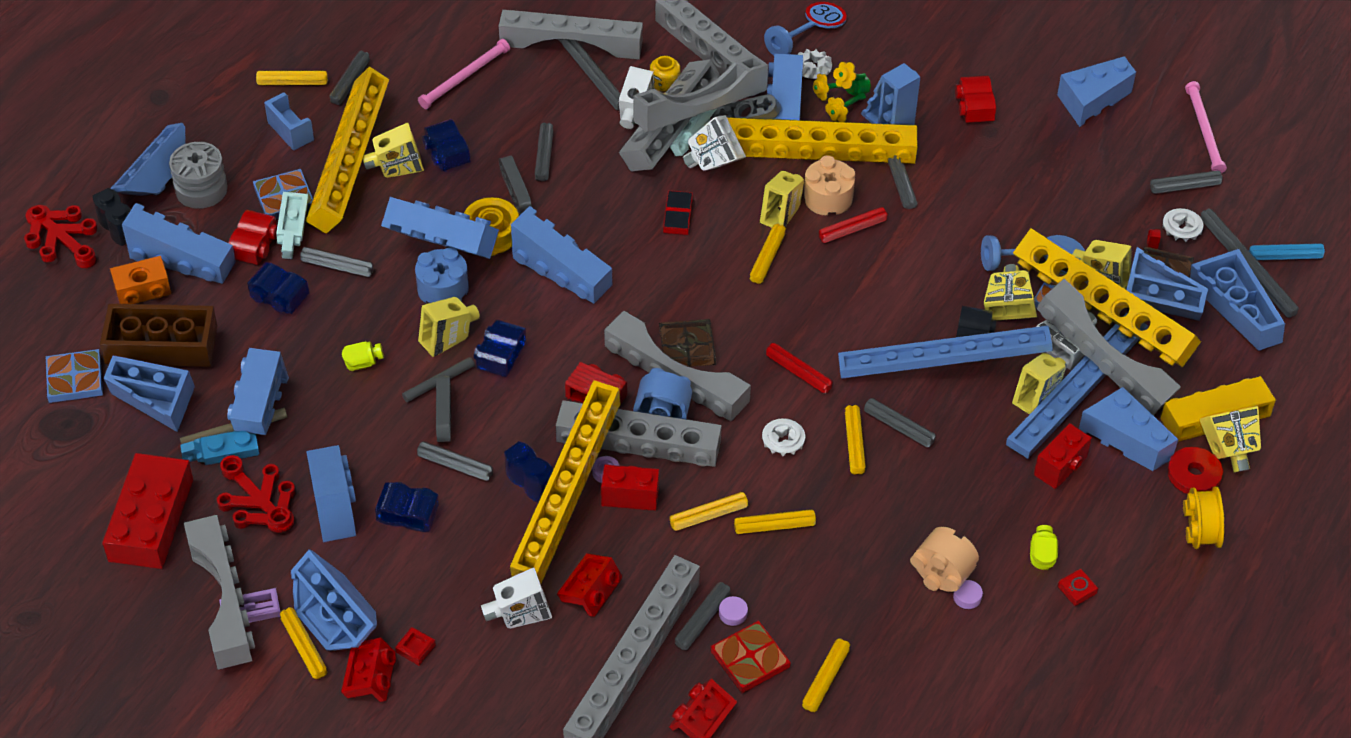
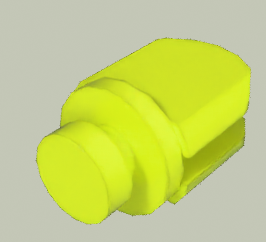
(361, 355)
(1044, 548)

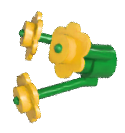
(854, 83)

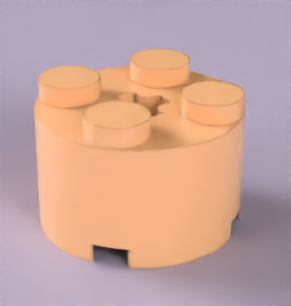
(829, 186)
(945, 560)

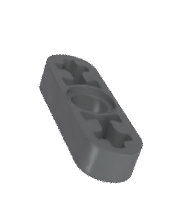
(736, 109)
(514, 184)
(443, 408)

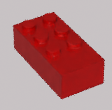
(148, 511)

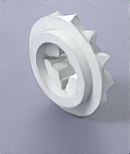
(823, 62)
(1176, 217)
(780, 428)

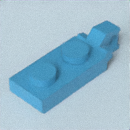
(216, 447)

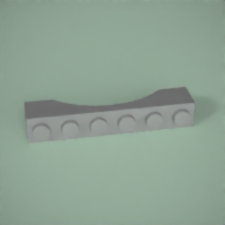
(617, 37)
(742, 79)
(1068, 313)
(717, 391)
(227, 633)

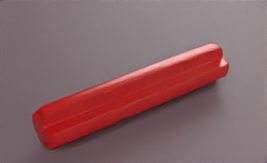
(853, 224)
(799, 368)

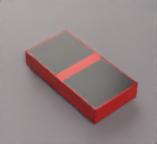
(678, 212)

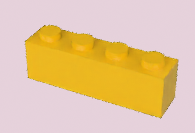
(1183, 414)

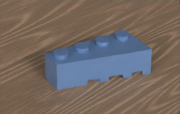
(177, 245)
(558, 257)
(1240, 298)

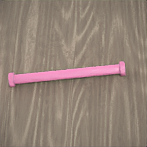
(1193, 89)
(426, 100)

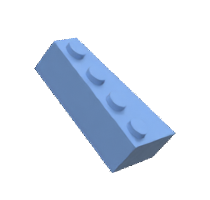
(441, 227)

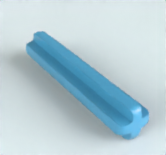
(1287, 251)

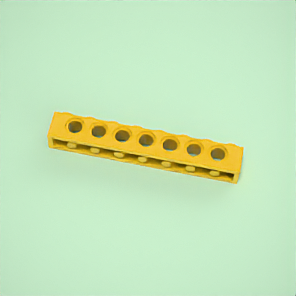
(819, 139)
(347, 150)
(1182, 342)
(567, 480)

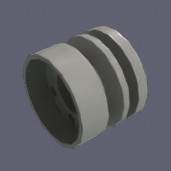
(198, 175)

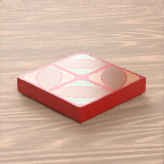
(750, 656)

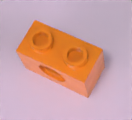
(140, 281)

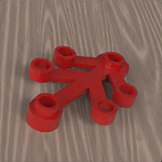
(41, 217)
(257, 498)

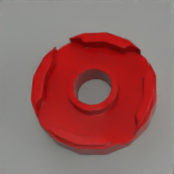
(1199, 459)

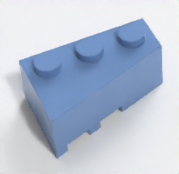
(786, 84)
(1095, 87)
(894, 98)
(1165, 288)
(151, 388)
(257, 391)
(1130, 428)
(332, 492)

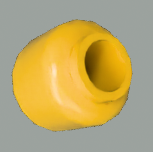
(665, 72)

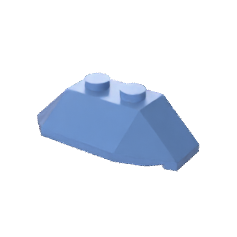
(152, 167)
(330, 604)

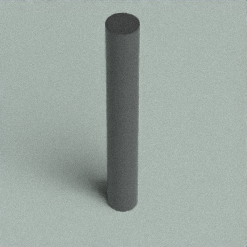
(431, 383)

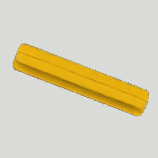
(291, 77)
(767, 253)
(855, 439)
(708, 511)
(774, 521)
(303, 643)
(826, 675)

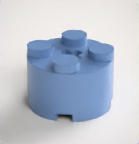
(441, 275)
(663, 394)

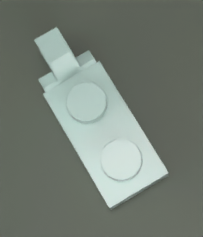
(680, 144)
(291, 222)

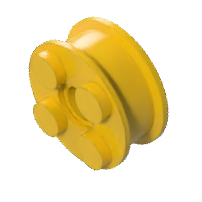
(501, 215)
(1205, 517)

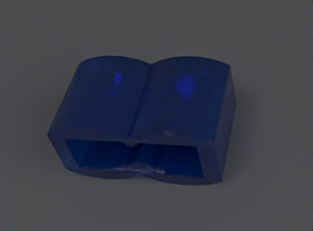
(446, 145)
(278, 288)
(500, 348)
(527, 470)
(407, 506)

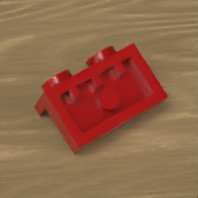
(591, 583)
(369, 670)
(704, 711)

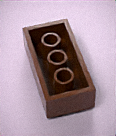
(160, 334)

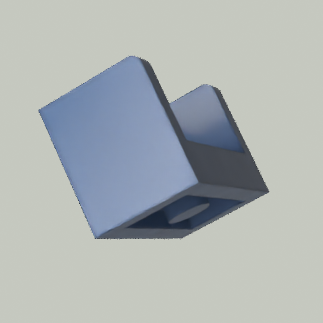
(286, 123)

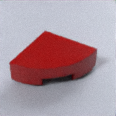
(1153, 238)

